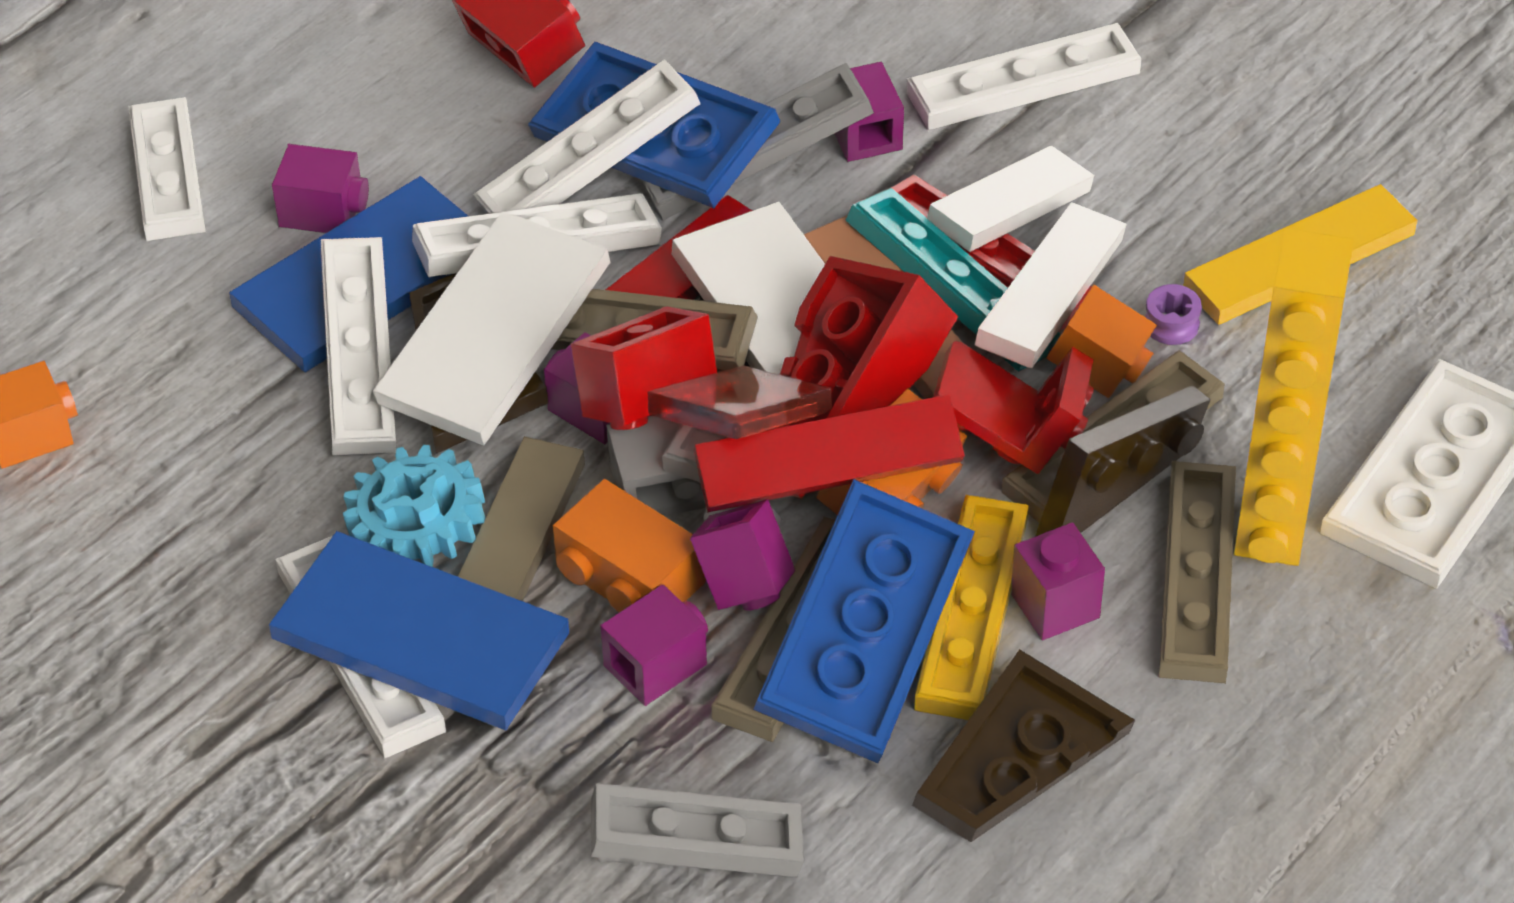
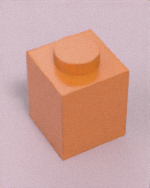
(1110, 336)
(33, 414)

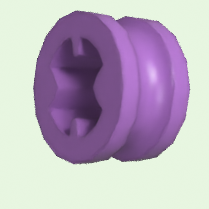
(1173, 301)

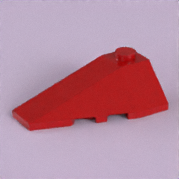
(866, 335)

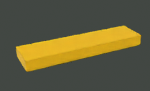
(1247, 275)
(971, 623)

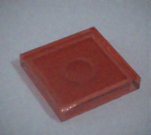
(739, 402)

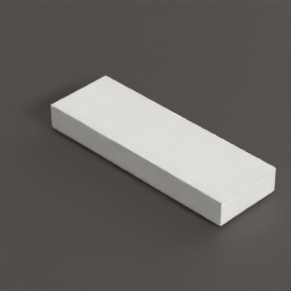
(166, 169)
(1010, 198)

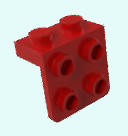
(1011, 415)

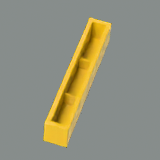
(1292, 394)

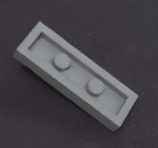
(695, 830)

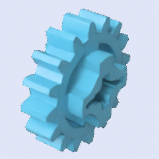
(416, 504)

